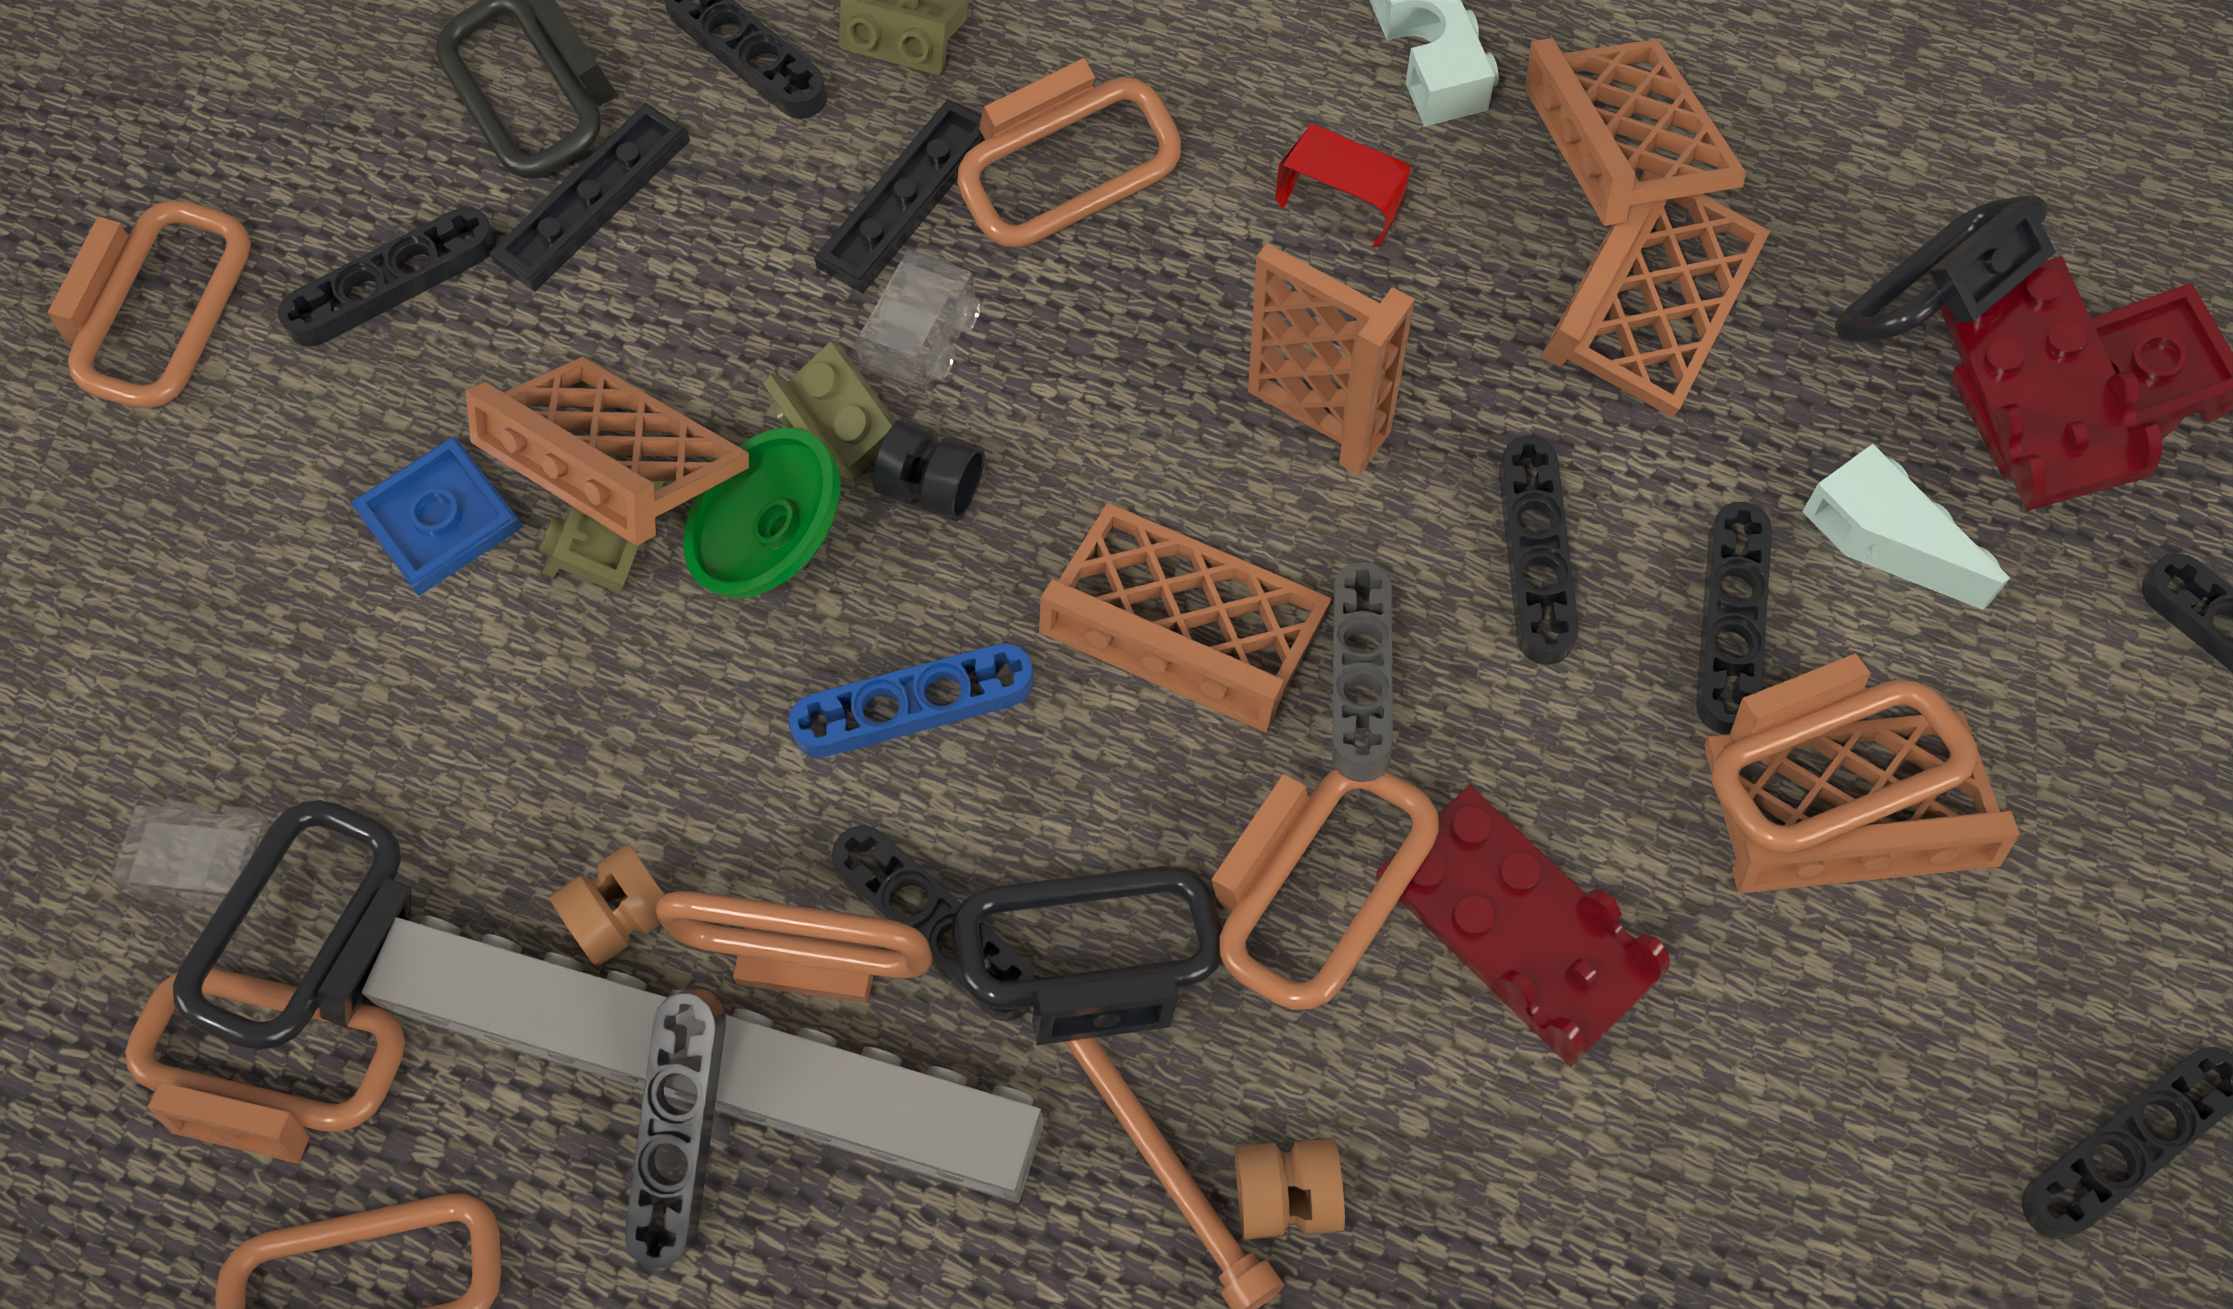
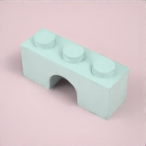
(1452, 72)

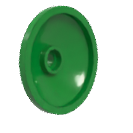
(765, 519)

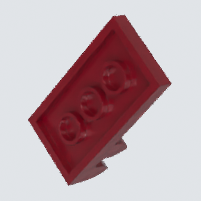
(2169, 348)
(2054, 393)
(1530, 928)

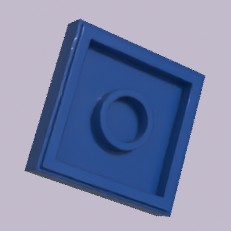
(436, 515)

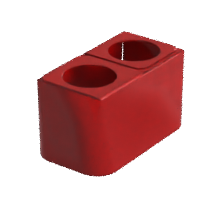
(1347, 167)

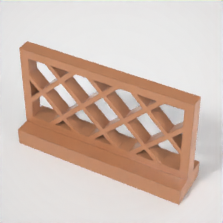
(1587, 132)
(1609, 274)
(1367, 374)
(579, 466)
(1163, 648)
(1879, 848)

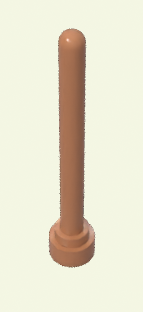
(1245, 1279)

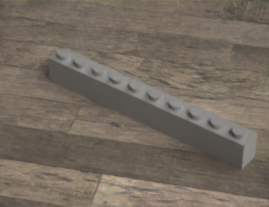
(765, 1075)

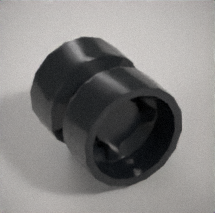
(937, 472)

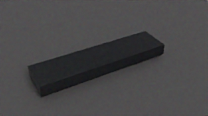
(589, 197)
(901, 198)

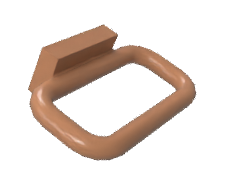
(1042, 110)
(103, 278)
(1815, 706)
(1270, 852)
(796, 945)
(246, 1114)
(370, 1225)

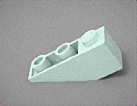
(1892, 525)

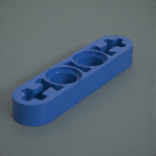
(914, 710)

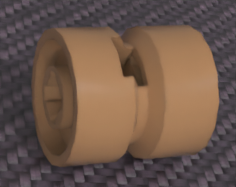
(587, 912)
(1263, 1191)

